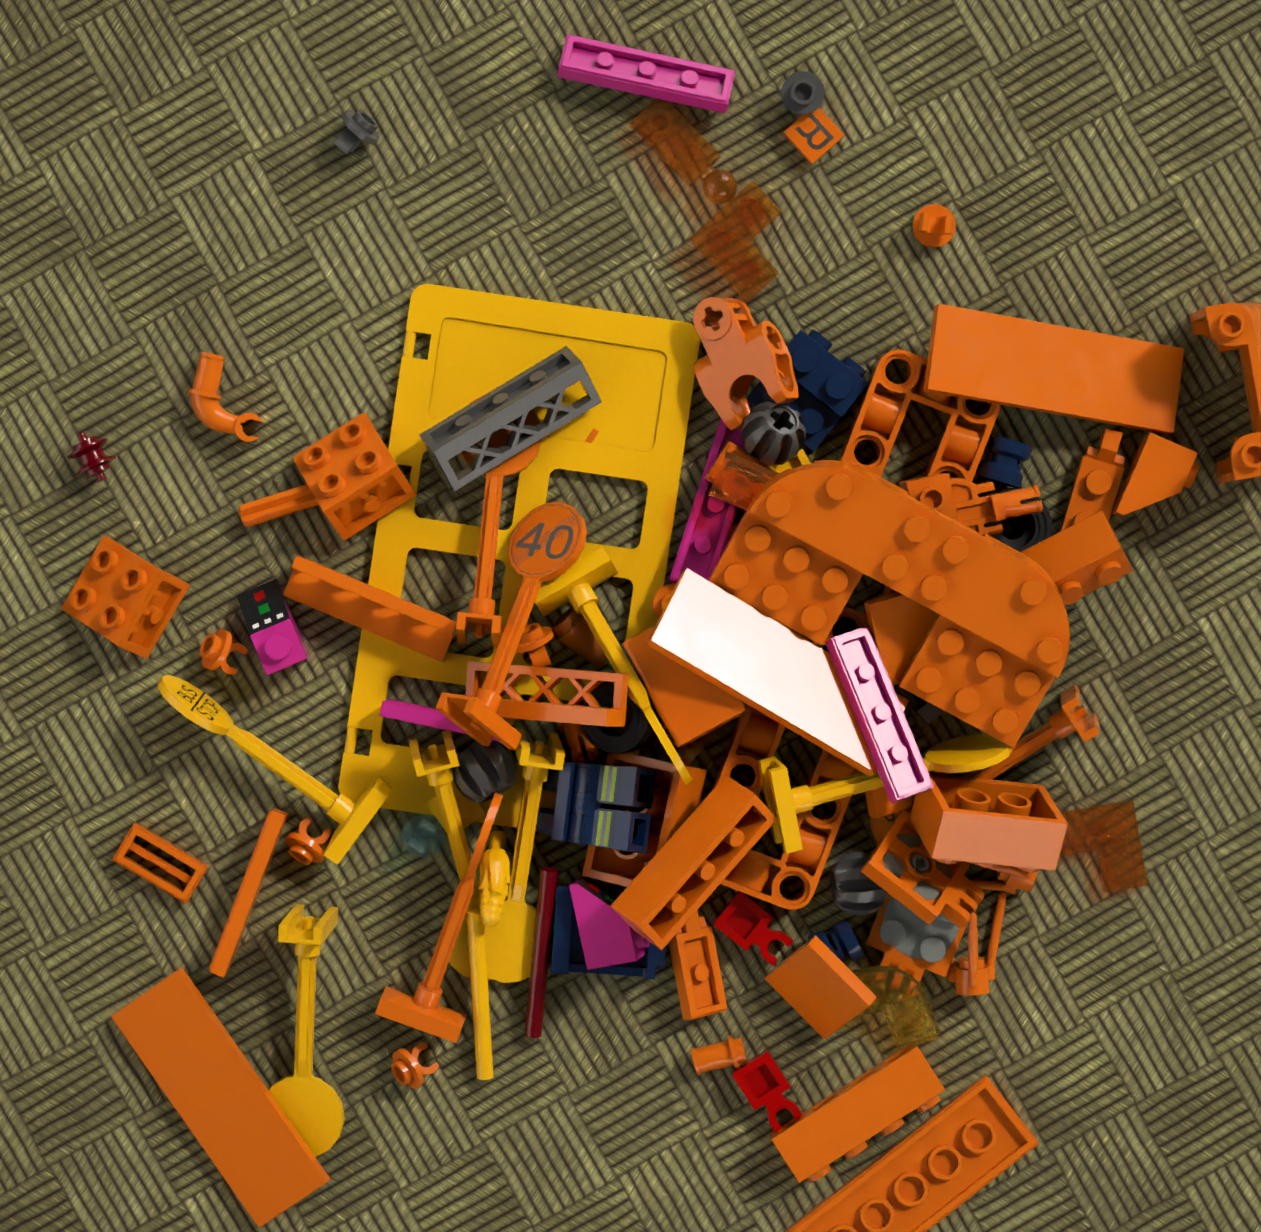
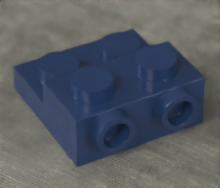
(823, 383)

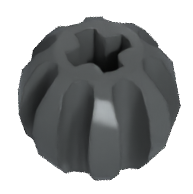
(773, 433)
(484, 771)
(851, 888)

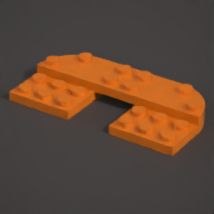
(999, 612)

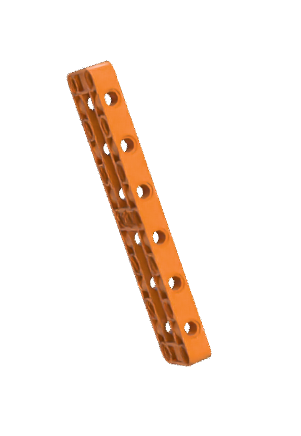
(758, 735)

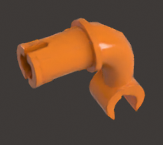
(206, 399)

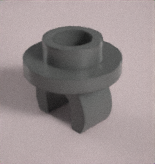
(802, 93)
(359, 128)

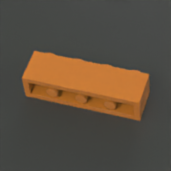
(1082, 557)
(693, 862)
(857, 1113)

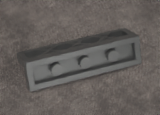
(504, 405)

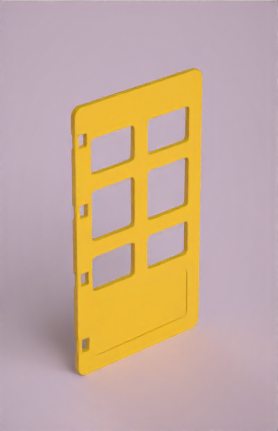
(476, 345)

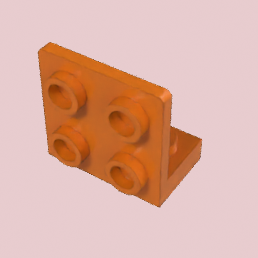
(353, 476)
(125, 597)

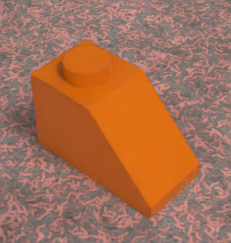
(1156, 473)

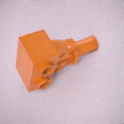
(960, 500)

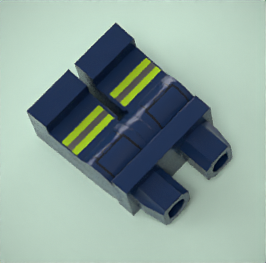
(583, 803)

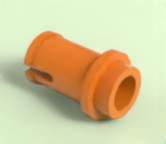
(576, 739)
(719, 1055)

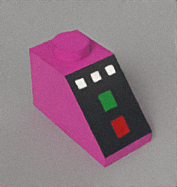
(272, 627)
(603, 933)

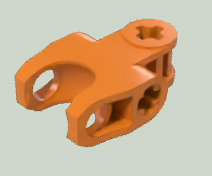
(737, 356)

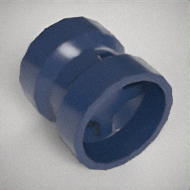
(1005, 461)
(844, 940)

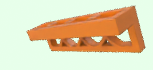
(370, 608)
(556, 710)

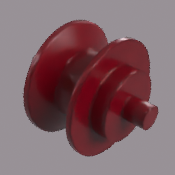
(91, 457)

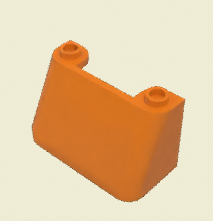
(1231, 329)

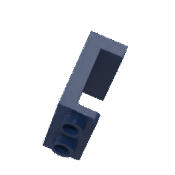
(568, 950)

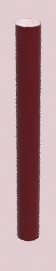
(541, 952)

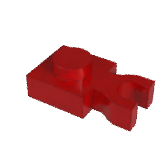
(747, 924)
(763, 1085)

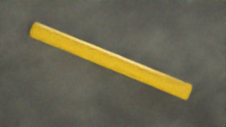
(480, 995)

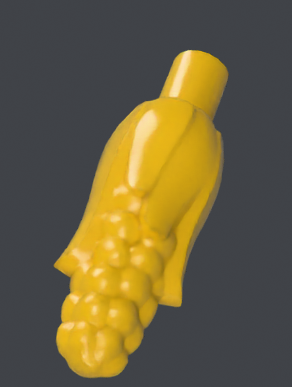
(494, 878)

